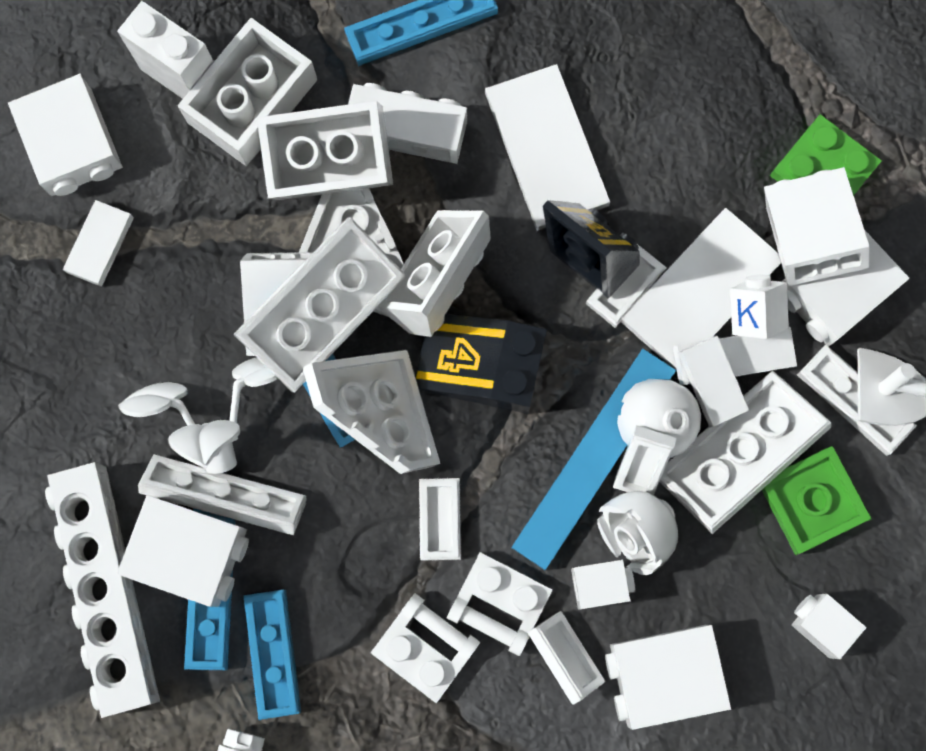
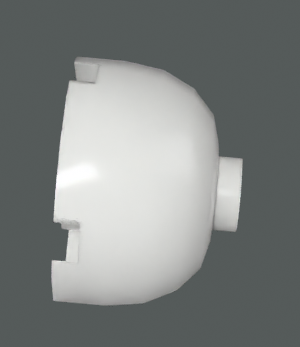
(661, 408)
(639, 528)

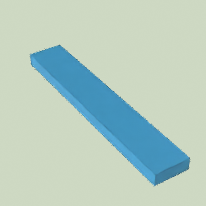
(584, 470)

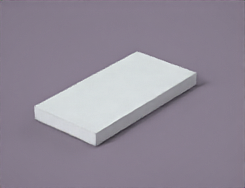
(546, 142)
(694, 292)
(320, 304)
(744, 453)

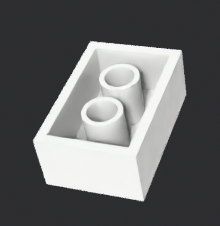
(247, 81)
(325, 150)

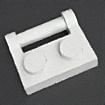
(505, 590)
(418, 660)

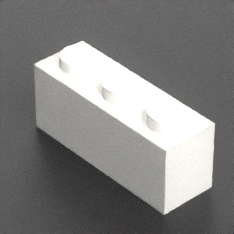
(417, 123)

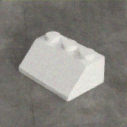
(437, 270)

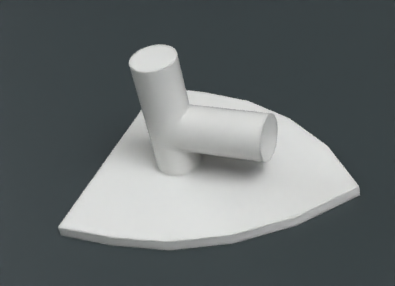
(889, 390)

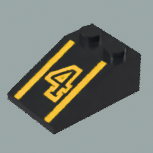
(590, 245)
(482, 361)

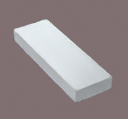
(749, 354)
(838, 386)

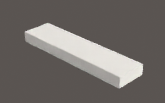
(222, 494)

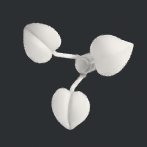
(203, 444)

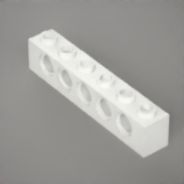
(120, 604)

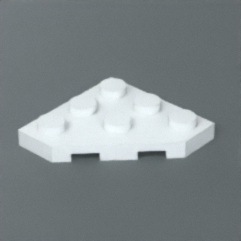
(361, 207)
(377, 406)

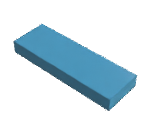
(272, 654)

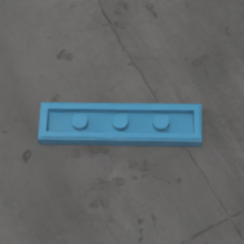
(413, 25)
(208, 629)

